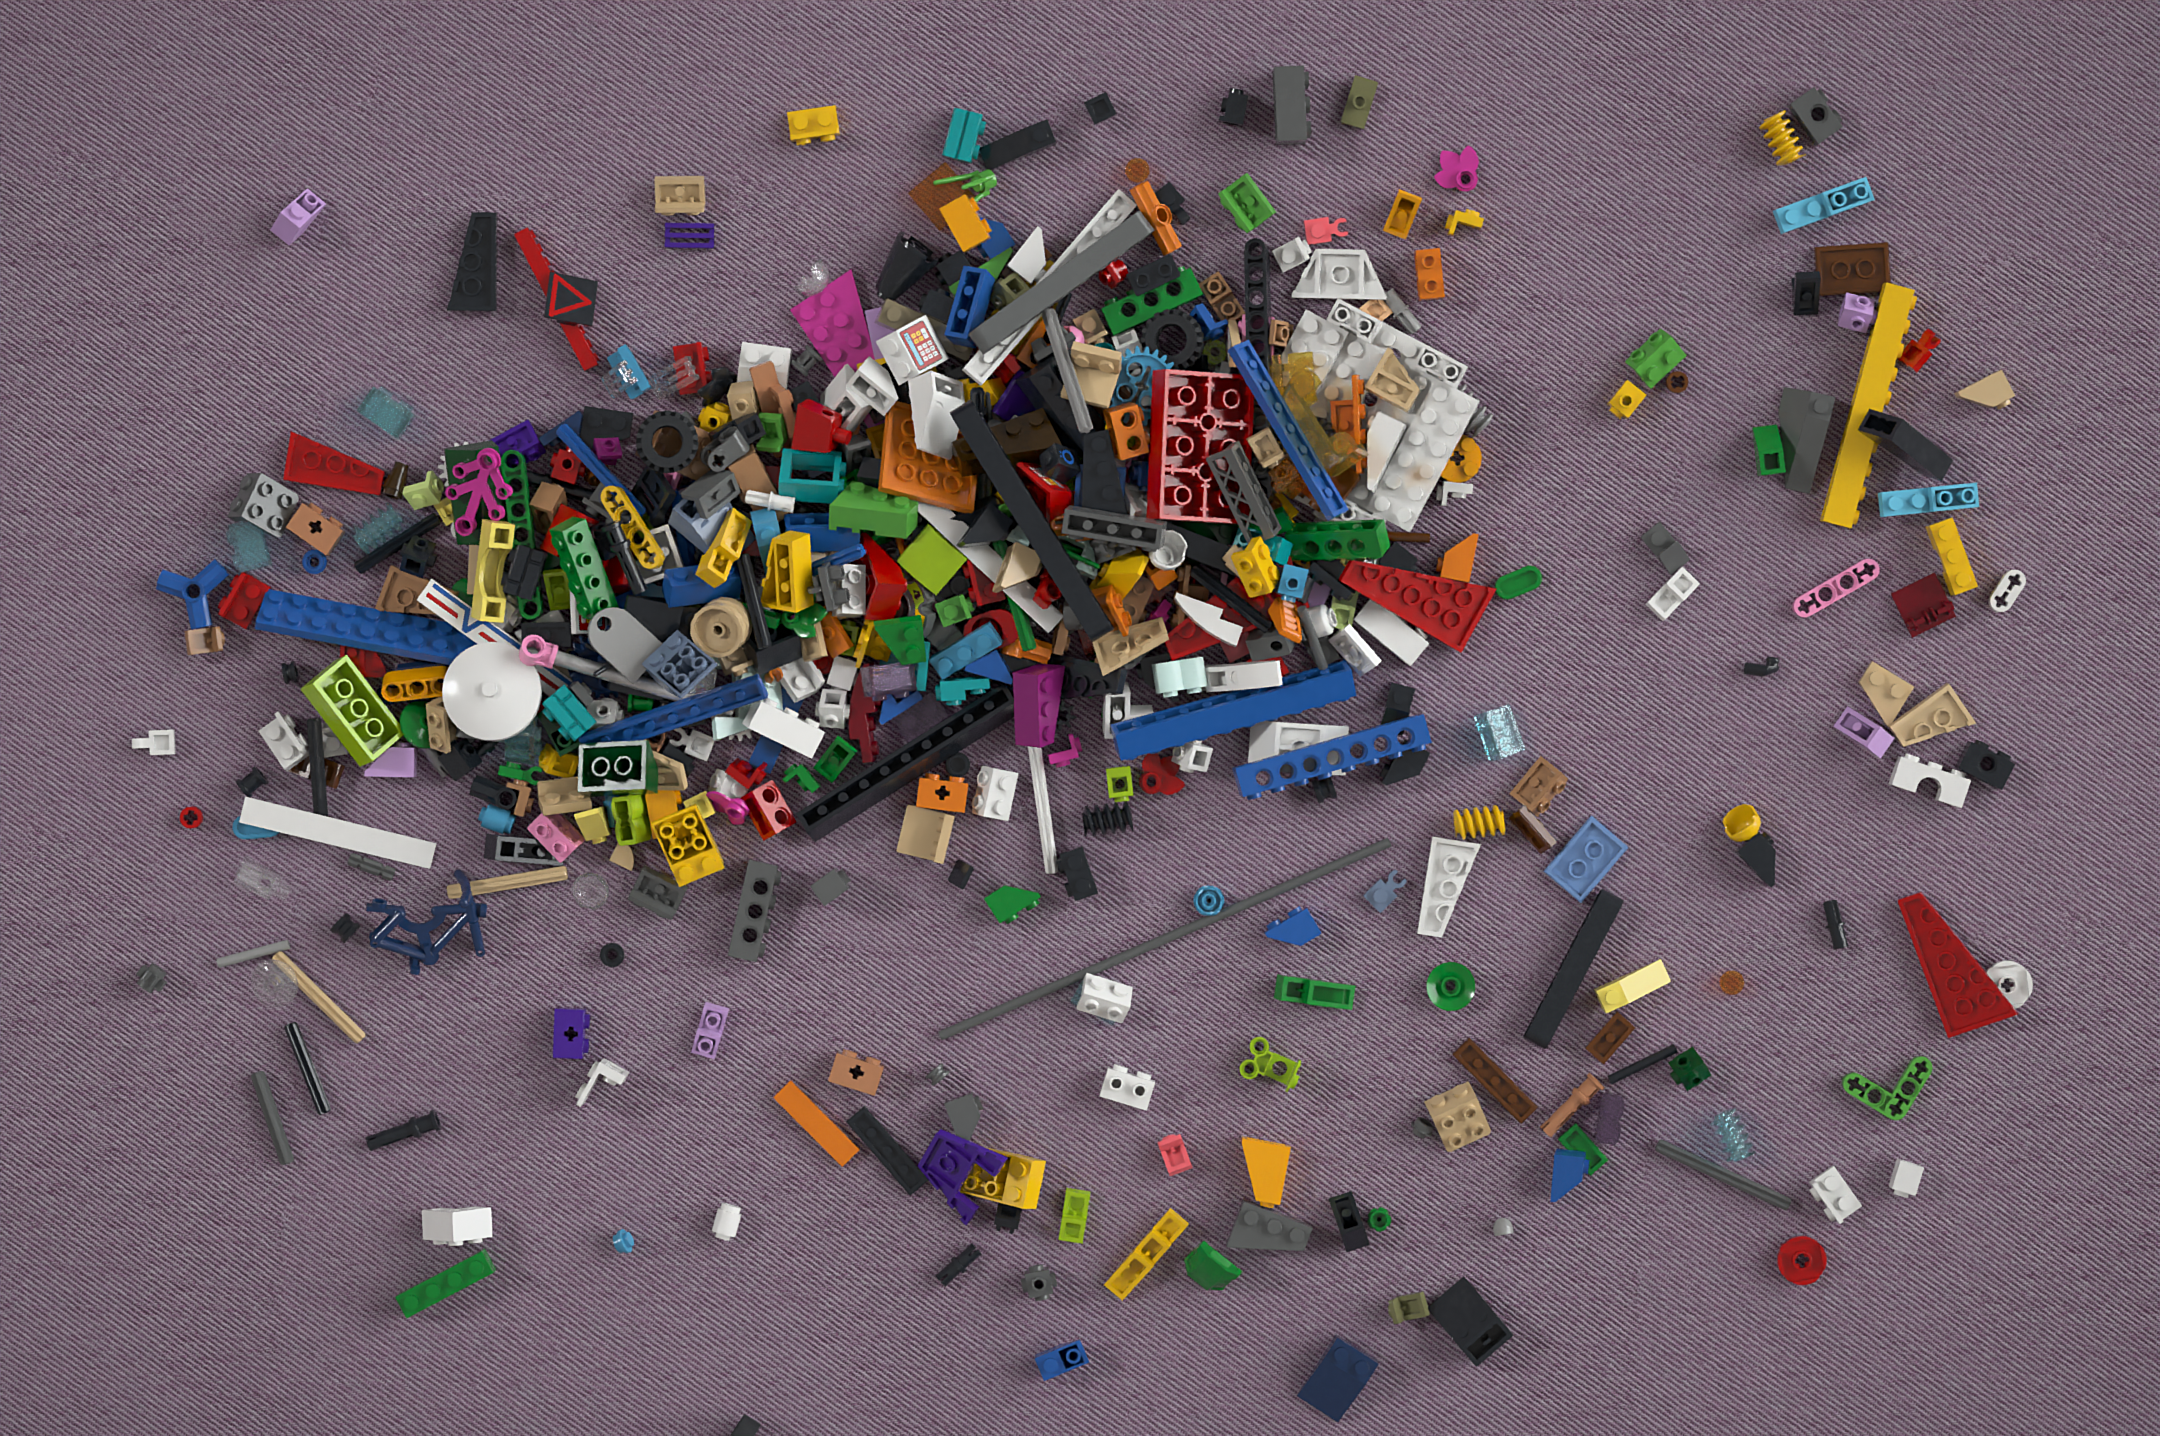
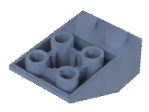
(699, 530)
(678, 665)

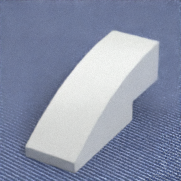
(1209, 620)

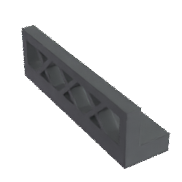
(1251, 489)

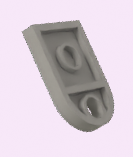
(624, 643)

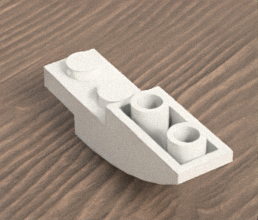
(1242, 676)

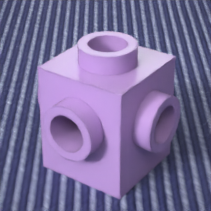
(1857, 313)

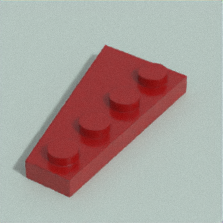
(323, 466)

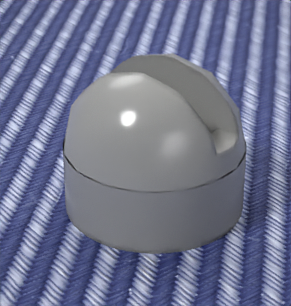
(1502, 1227)

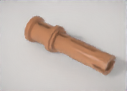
(1579, 1097)

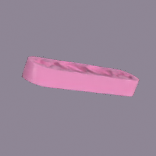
(1835, 587)

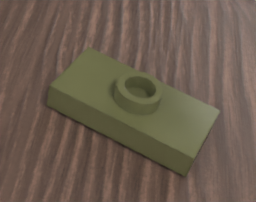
(1359, 102)

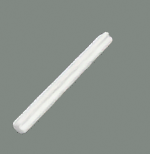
(1043, 810)

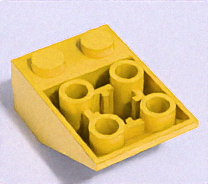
(688, 845)
(1015, 1184)

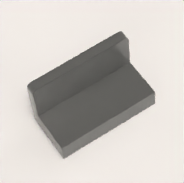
(712, 492)

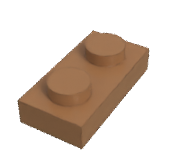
(1060, 640)

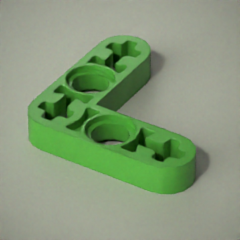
(1889, 1098)

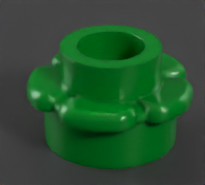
(1374, 1214)

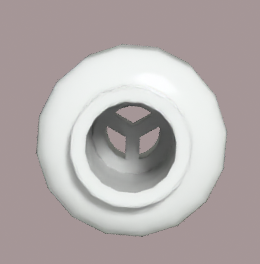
(1322, 620)

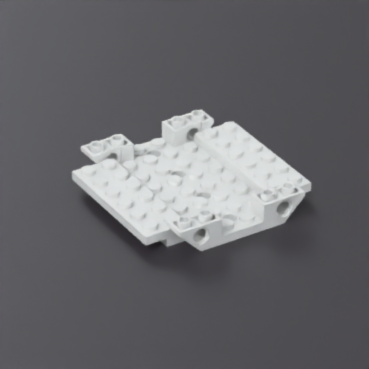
(1353, 345)

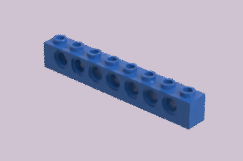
(1246, 774)

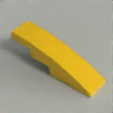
(1146, 1254)

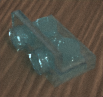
(1499, 733)

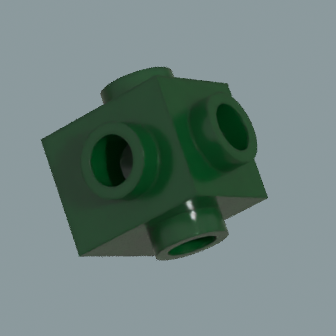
(1689, 1069)

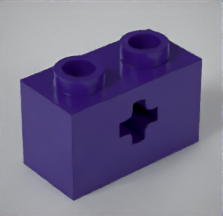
(563, 1020)

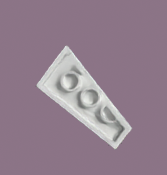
(1445, 876)

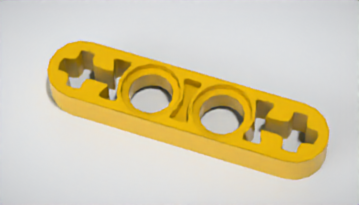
(632, 527)

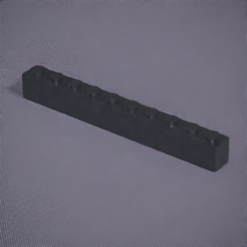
(908, 763)

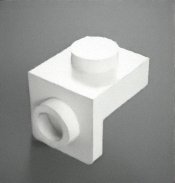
(726, 785)

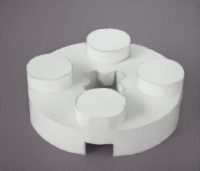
(2015, 973)

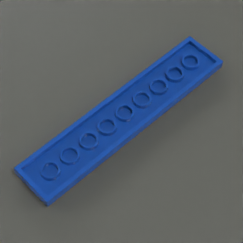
(361, 627)

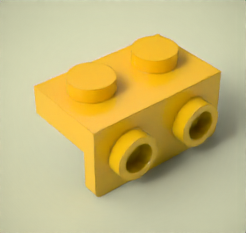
(1256, 568)

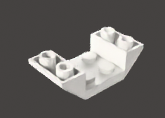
(1274, 738)

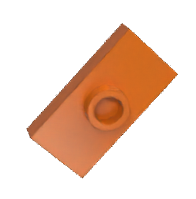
(834, 635)

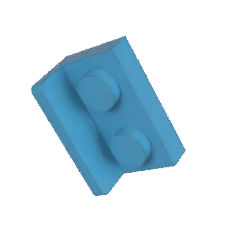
(642, 384)

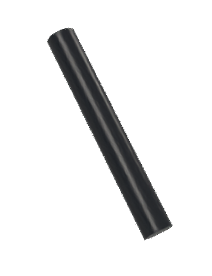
(1642, 1064)

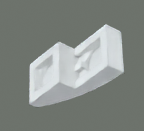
(1672, 593)

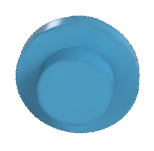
(623, 1241)

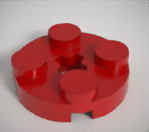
(1813, 1267)

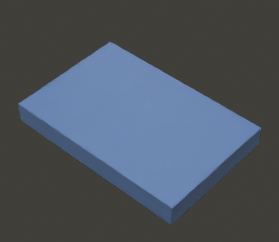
(1585, 859)

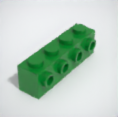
(583, 567)

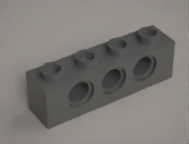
(739, 945)

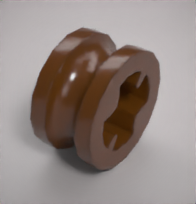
(1676, 374)

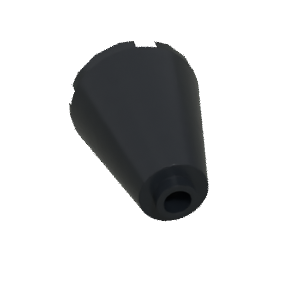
(904, 267)

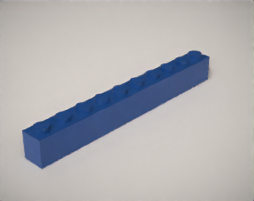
(1232, 711)

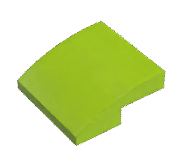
(931, 559)

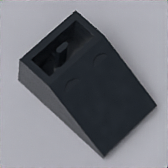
(1470, 1321)

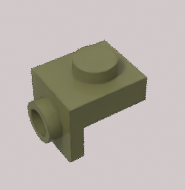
(1408, 1307)

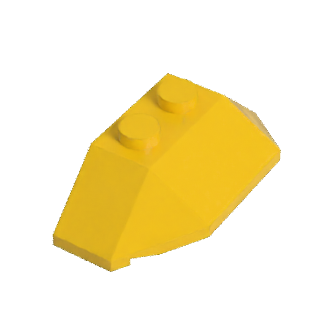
(1121, 572)

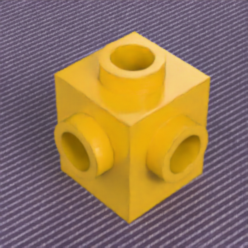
(716, 410)

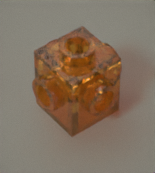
(1287, 479)

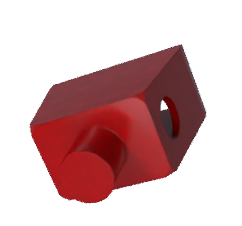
(818, 428)

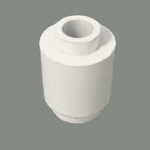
(726, 1221)

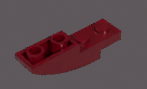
(861, 722)

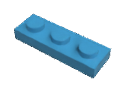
(966, 650)

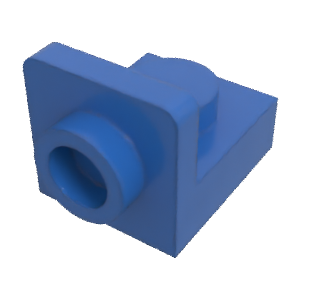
(1209, 327)

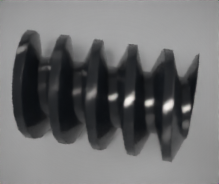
(1107, 818)

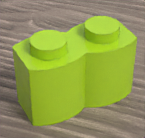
(631, 819)

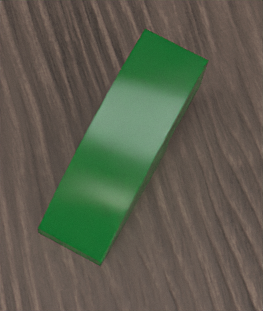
(1314, 992)

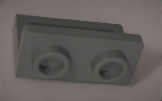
(657, 893)

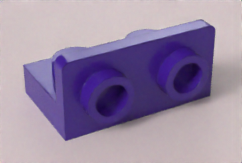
(522, 439)

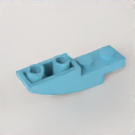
(1823, 205)
(1928, 499)

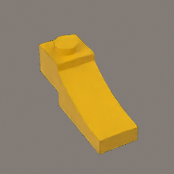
(725, 549)

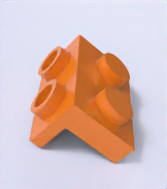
(1113, 608)

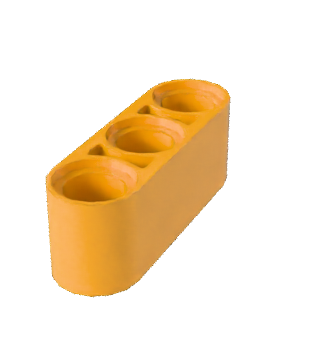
(407, 690)

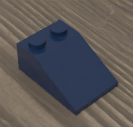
(1338, 1378)

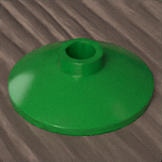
(413, 724)
(1462, 992)

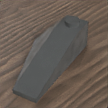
(1803, 428)

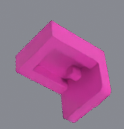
(1063, 757)

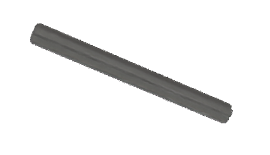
(1723, 1174)

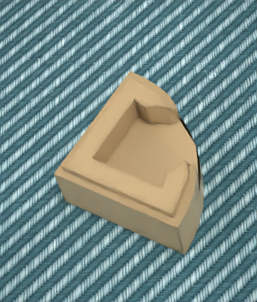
(623, 856)

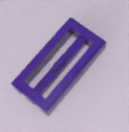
(711, 226)

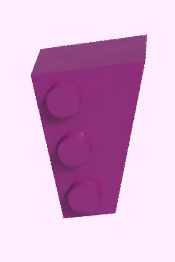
(1037, 703)

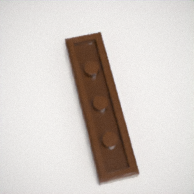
(1495, 1080)

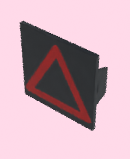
(570, 299)

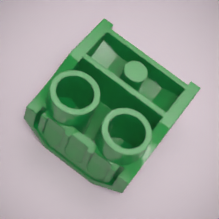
(1210, 1268)

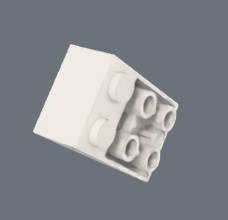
(931, 402)

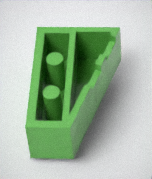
(869, 509)

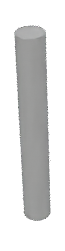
(253, 953)

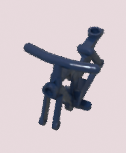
(426, 952)

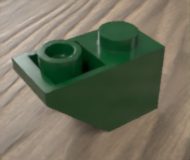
(560, 743)

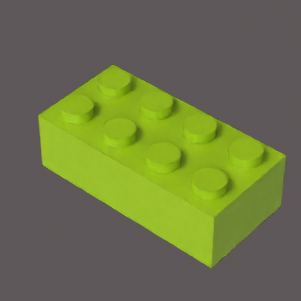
(353, 710)

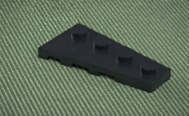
(477, 269)

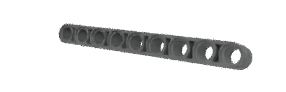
(1061, 282)

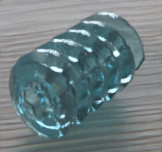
(378, 528)
(1732, 1135)

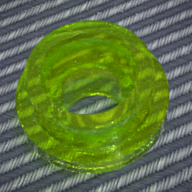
(1218, 344)

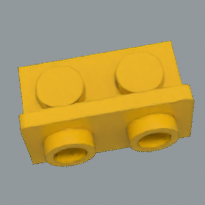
(813, 124)

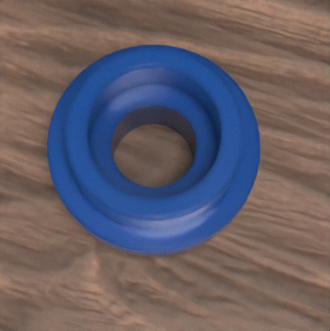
(306, 561)

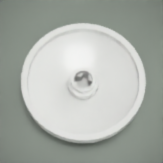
(491, 692)

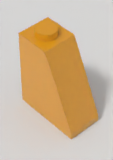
(1267, 1169)

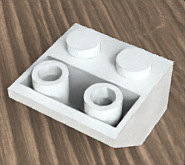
(845, 401)

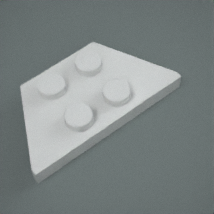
(1339, 275)

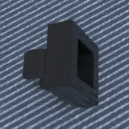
(1100, 108)
(1008, 1217)

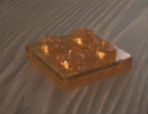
(932, 197)

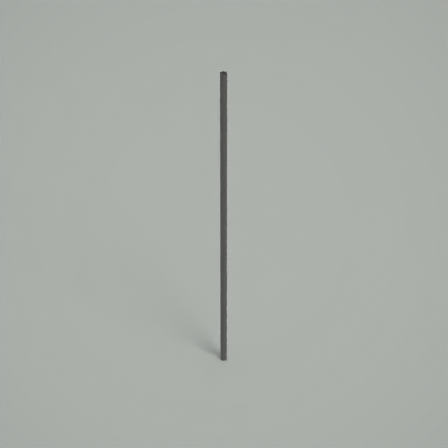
(1165, 938)

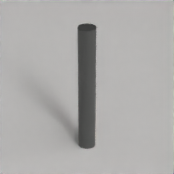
(1312, 637)

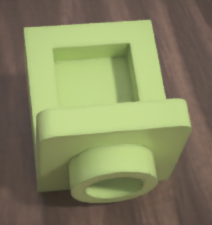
(424, 493)

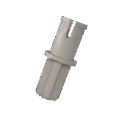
(1402, 312)

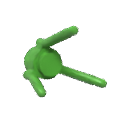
(980, 182)

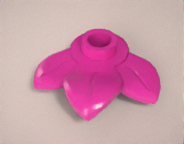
(1455, 167)
(734, 808)

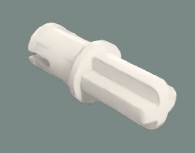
(771, 501)

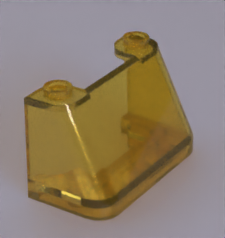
(1336, 452)

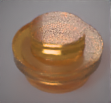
(1137, 170)
(1731, 982)

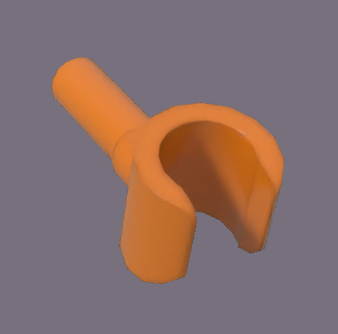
(777, 673)

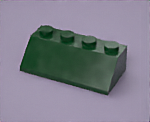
(466, 454)

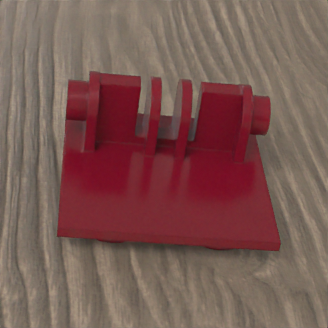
(1923, 605)

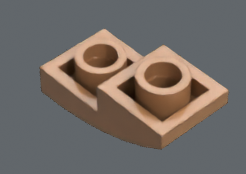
(1221, 298)
(1280, 333)

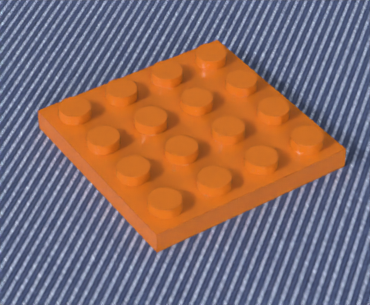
(917, 473)

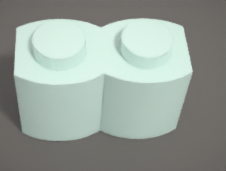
(1179, 675)

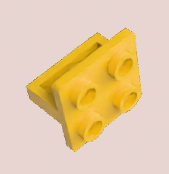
(870, 644)

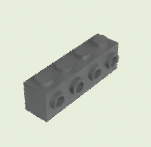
(1114, 527)

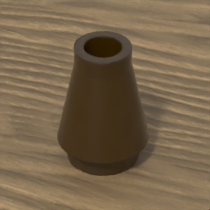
(396, 481)

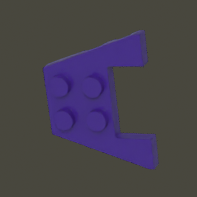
(949, 1164)

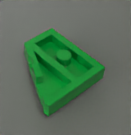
(904, 638)

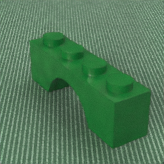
(445, 1283)

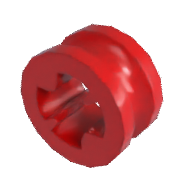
(186, 811)

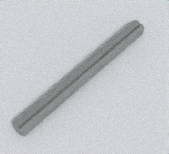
(1067, 370)

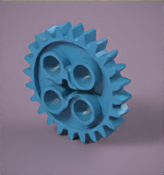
(1125, 379)

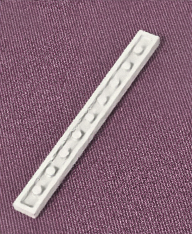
(1107, 219)

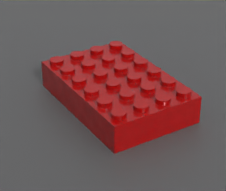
(1191, 420)

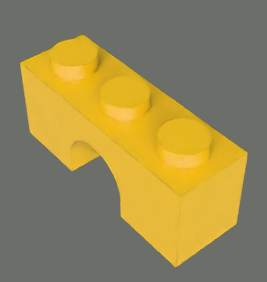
(1953, 557)

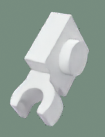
(159, 742)

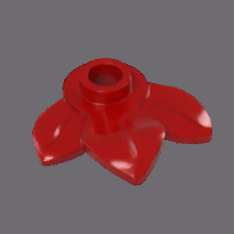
(1163, 771)

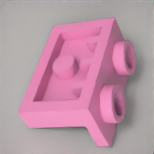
(556, 835)

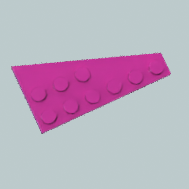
(837, 326)

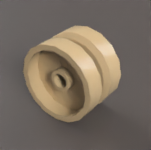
(721, 627)

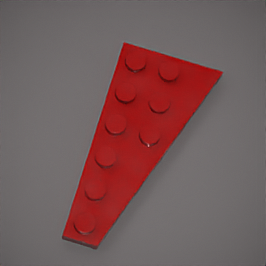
(1431, 603)
(1190, 638)
(1957, 981)

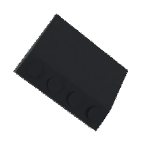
(661, 622)

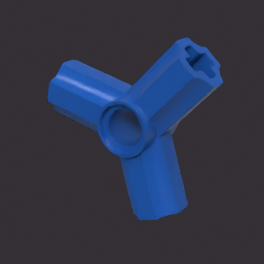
(179, 586)

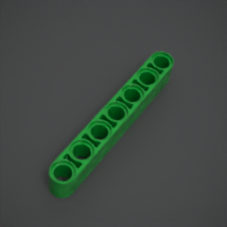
(525, 521)

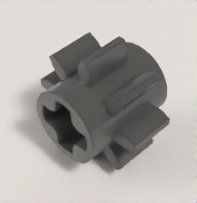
(151, 978)

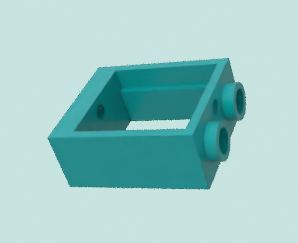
(811, 490)

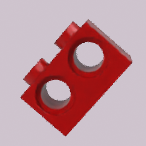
(768, 810)

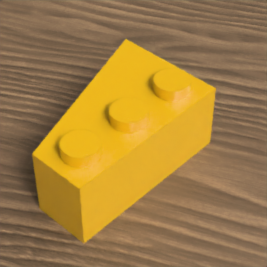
(788, 573)

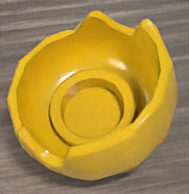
(1741, 823)

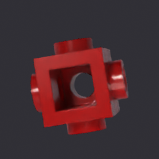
(561, 472)

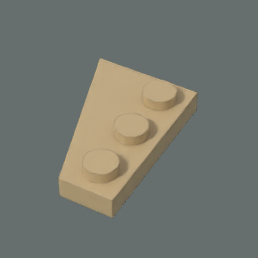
(1932, 716)

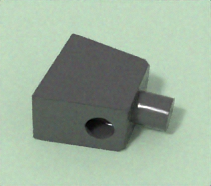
(1270, 643)

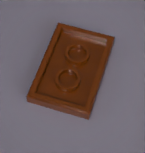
(1852, 268)

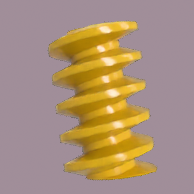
(1781, 139)
(1479, 822)

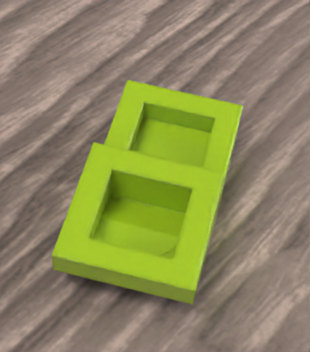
(1074, 1215)

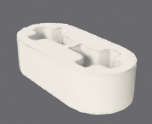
(2002, 586)

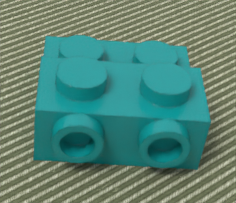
(954, 689)

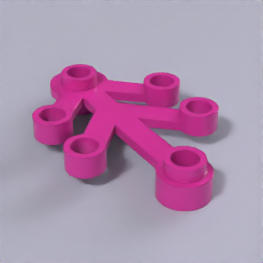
(480, 489)

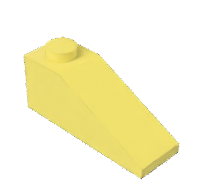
(593, 824)
(1632, 986)

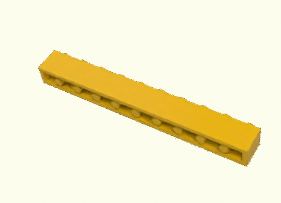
(1870, 393)

